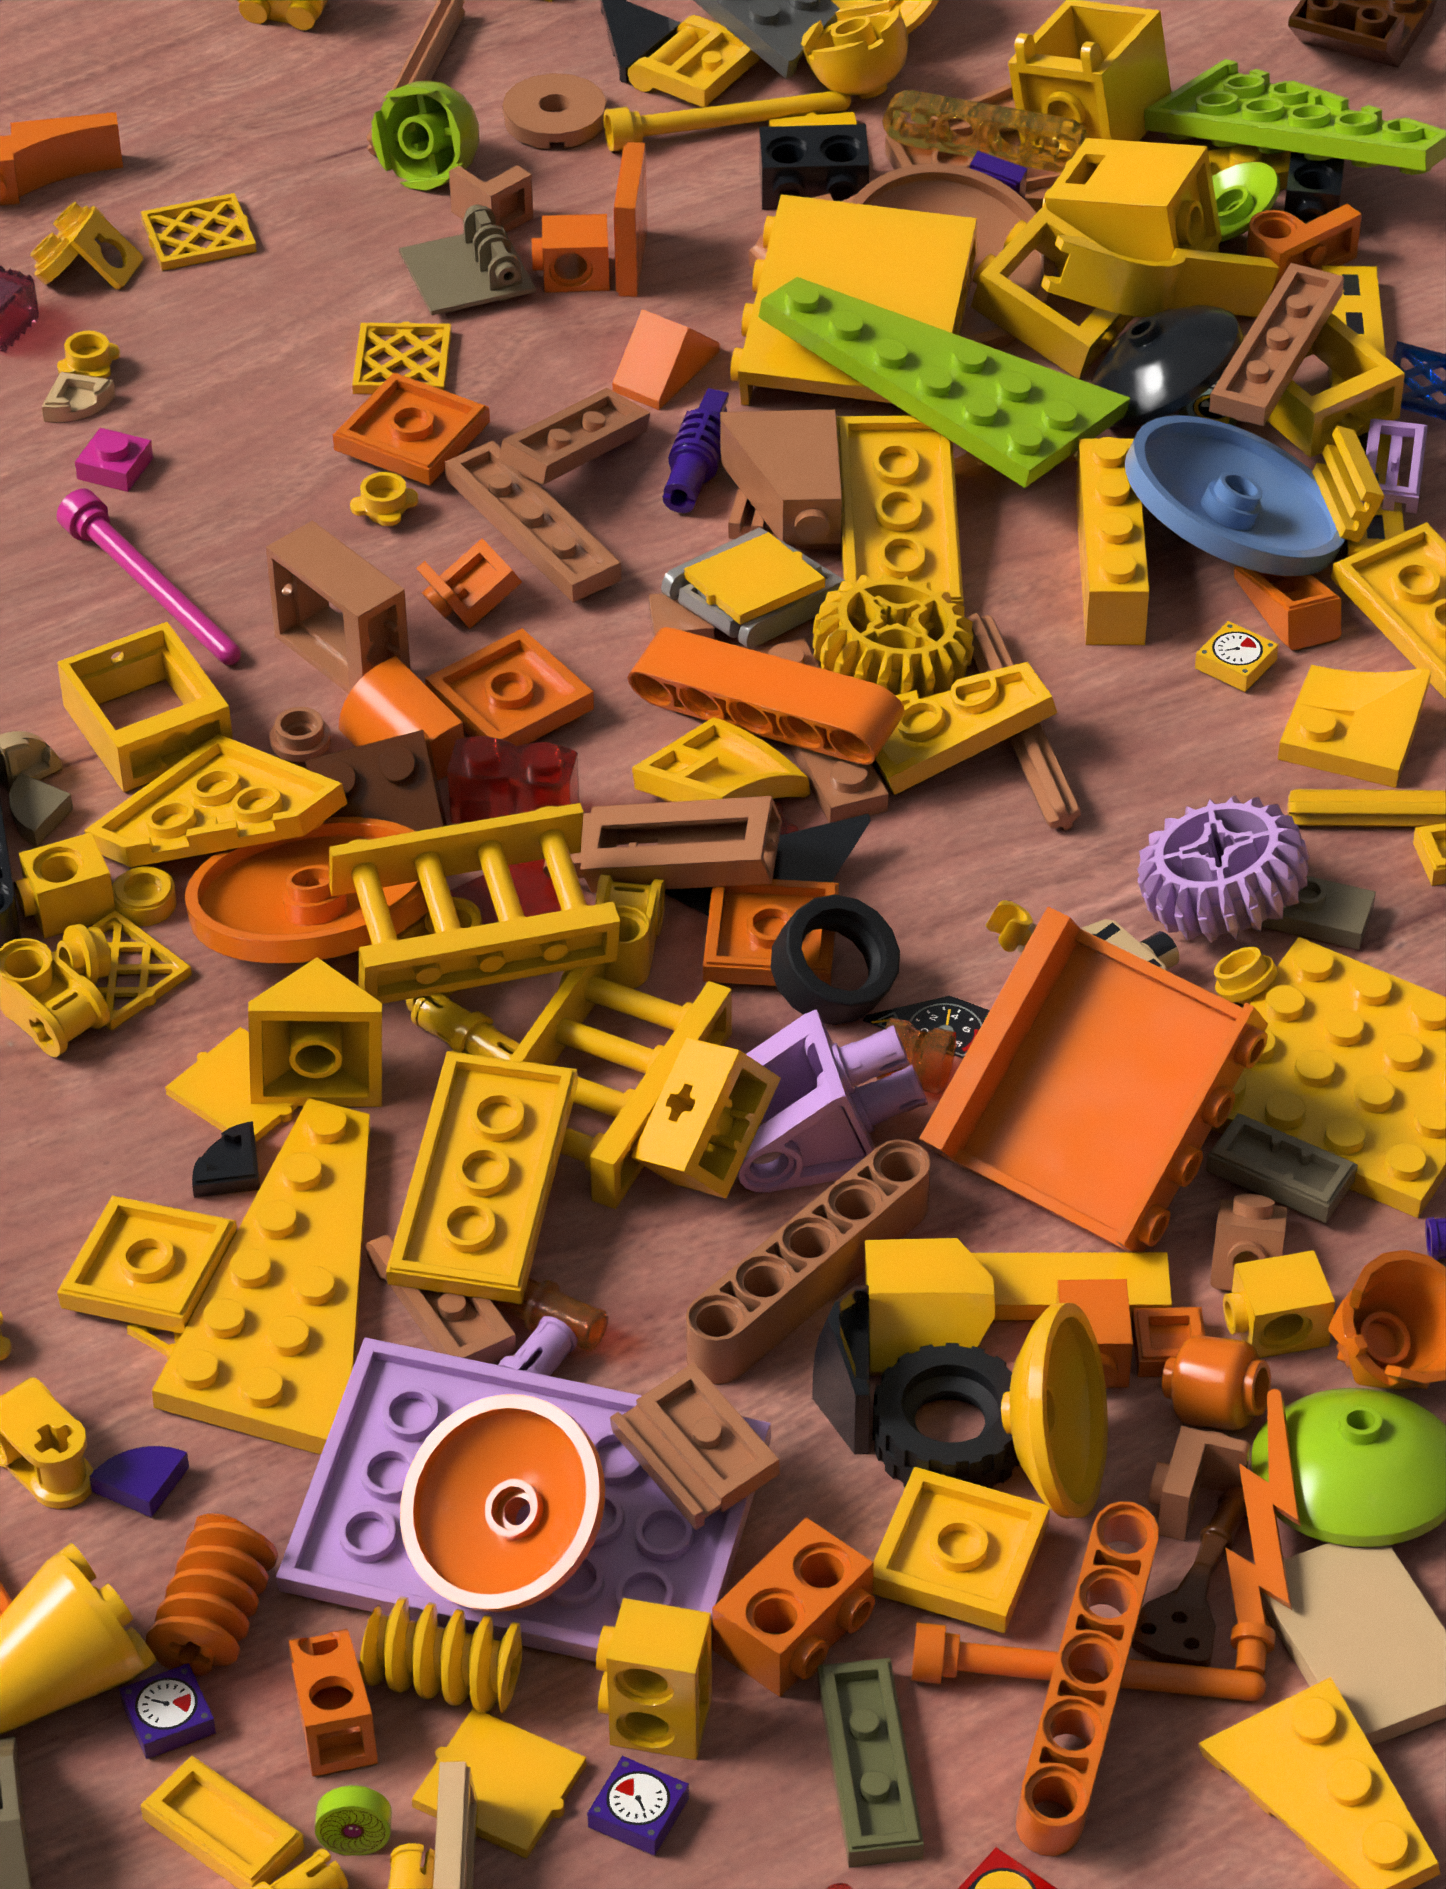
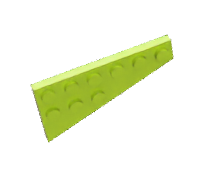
(1292, 117)
(978, 397)

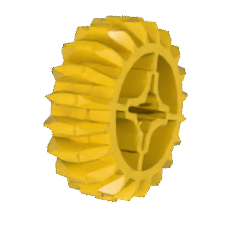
(894, 635)

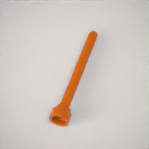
(942, 1655)

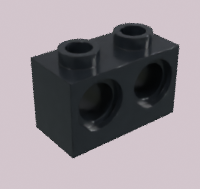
(812, 161)

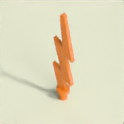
(1268, 1576)

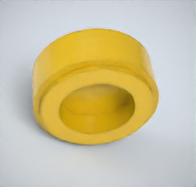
(145, 895)

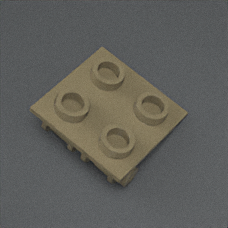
(468, 266)

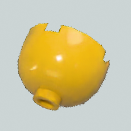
(859, 50)

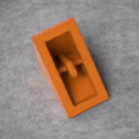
(661, 360)

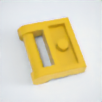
(694, 62)

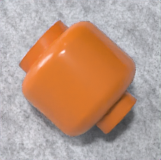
(1217, 1383)

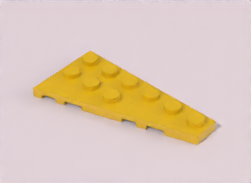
(283, 1306)

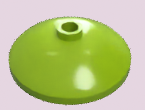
(1362, 1466)

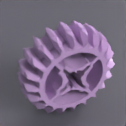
(1223, 868)

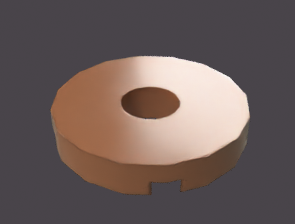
(531, 104)

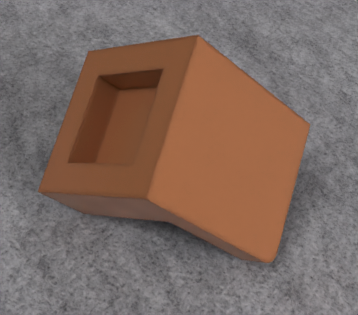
(506, 195)

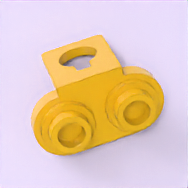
(76, 236)

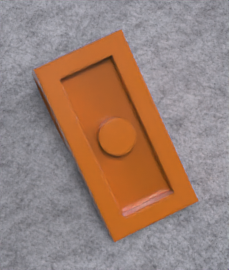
(1287, 240)

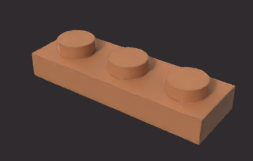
(574, 436)

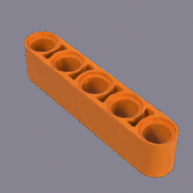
(767, 695)
(1080, 1706)

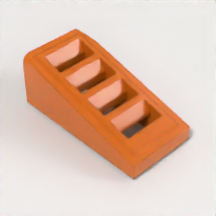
(1296, 609)

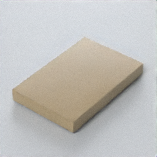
(1368, 1631)

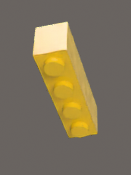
(1110, 545)

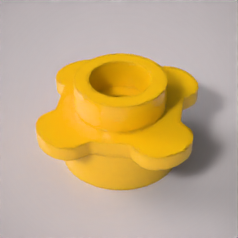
(88, 354)
(384, 498)

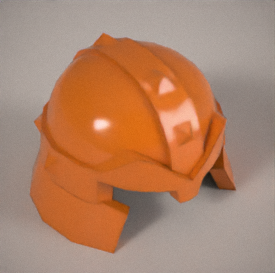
(1394, 1322)

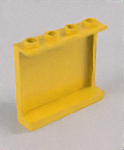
(874, 253)

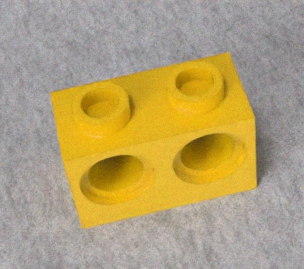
(656, 1678)

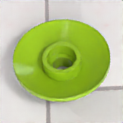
(1242, 193)

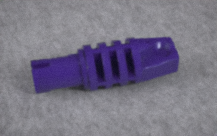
(695, 452)

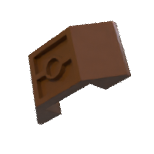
(1362, 28)

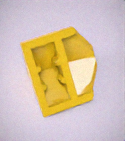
(923, 1297)

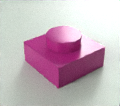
(114, 459)

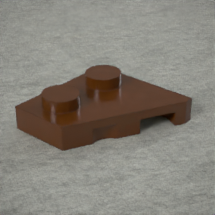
(387, 781)

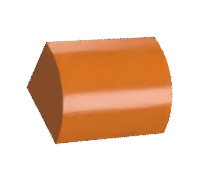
(395, 703)

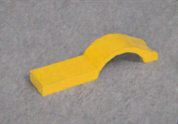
(1149, 287)

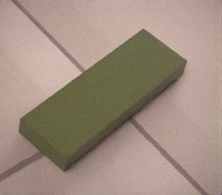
(870, 1763)

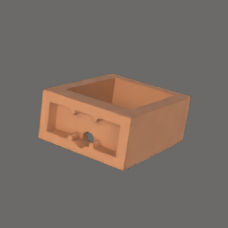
(315, 569)

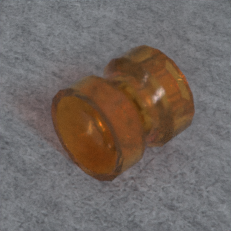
(928, 1052)

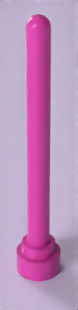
(88, 519)

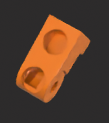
(332, 1703)

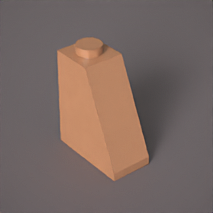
(787, 470)

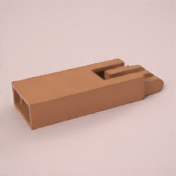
(695, 848)

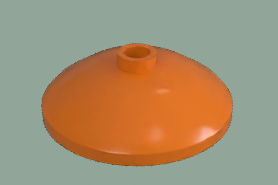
(473, 1482)

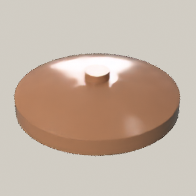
(967, 194)

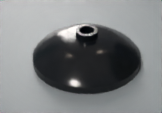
(1169, 360)

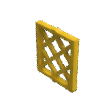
(197, 254)
(401, 332)
(146, 944)

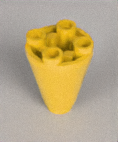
(64, 1642)

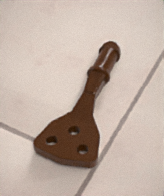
(1189, 1600)

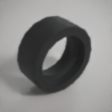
(858, 924)

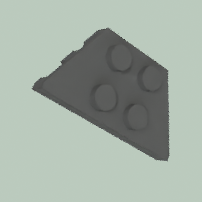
(772, 26)

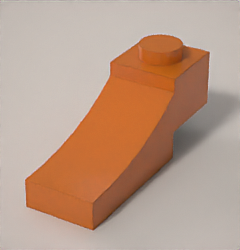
(56, 150)

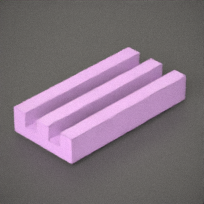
(1398, 430)

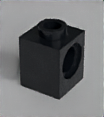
(1313, 186)

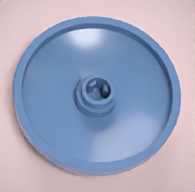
(1233, 495)

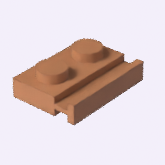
(695, 1445)

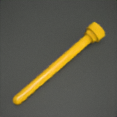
(628, 126)

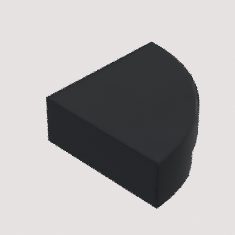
(228, 1164)

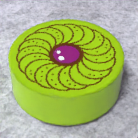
(353, 1820)

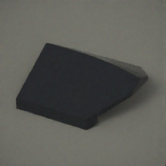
(842, 1368)

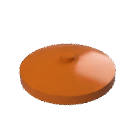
(277, 899)

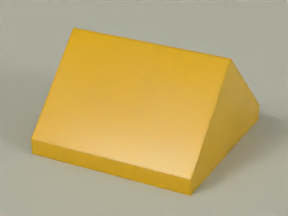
(315, 1041)

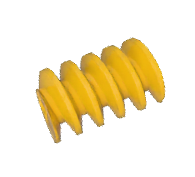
(441, 1656)

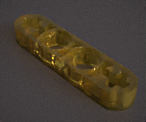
(985, 122)

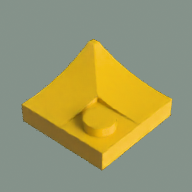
(1355, 722)
(719, 764)

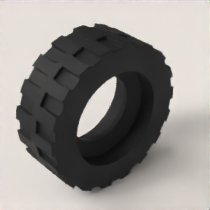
(935, 1375)

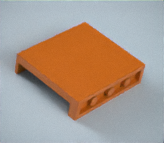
(1095, 1084)

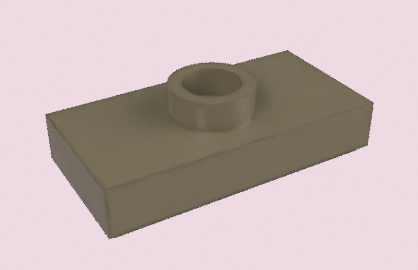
(1328, 913)
(1281, 1167)

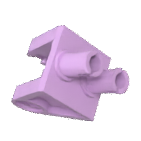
(818, 1109)

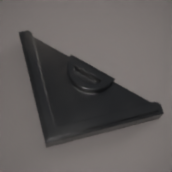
(635, 32)

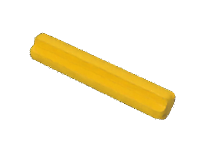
(1367, 807)

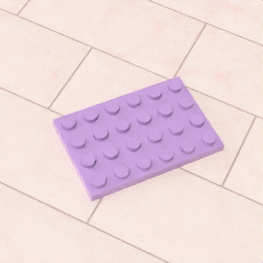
(349, 1527)

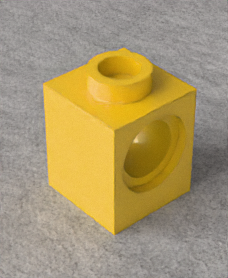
(65, 885)
(1280, 1304)

